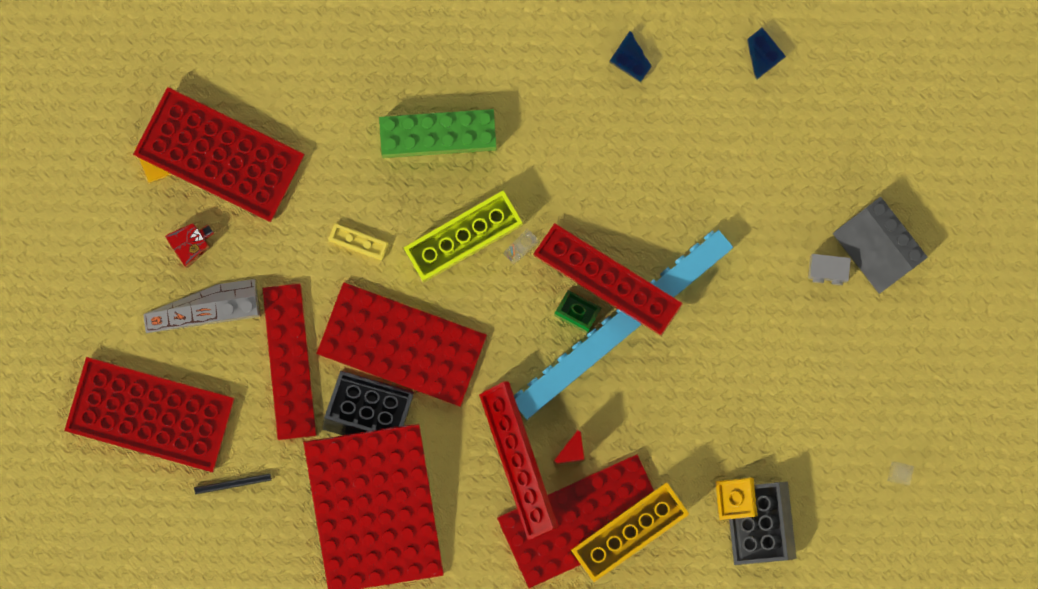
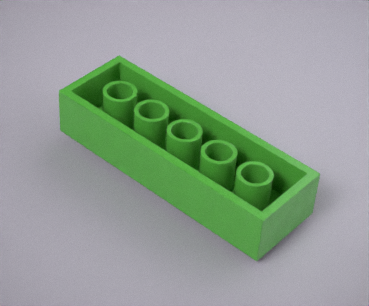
(437, 133)

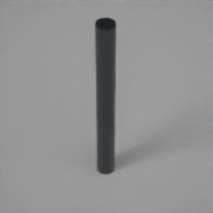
(232, 483)

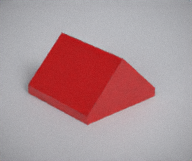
(572, 451)

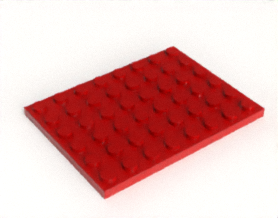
(373, 508)

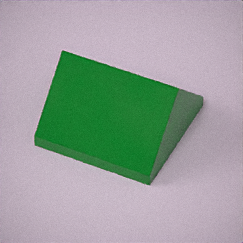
(577, 311)

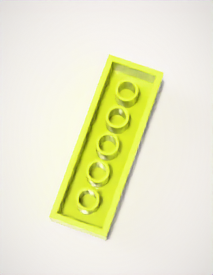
(463, 236)

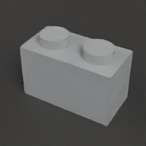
(829, 269)

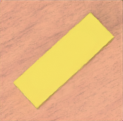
(358, 241)

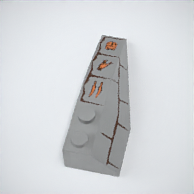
(210, 306)

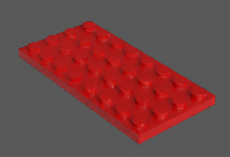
(218, 154)
(401, 344)
(149, 414)
(579, 512)

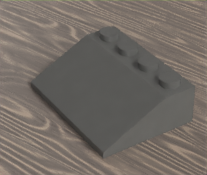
(880, 245)
(770, 533)

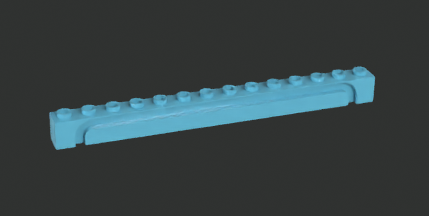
(617, 328)

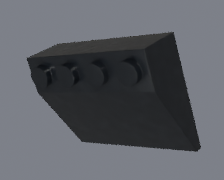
(365, 405)

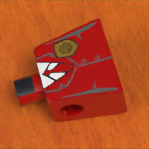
(190, 243)

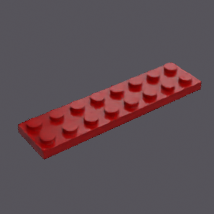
(608, 279)
(289, 361)
(518, 460)

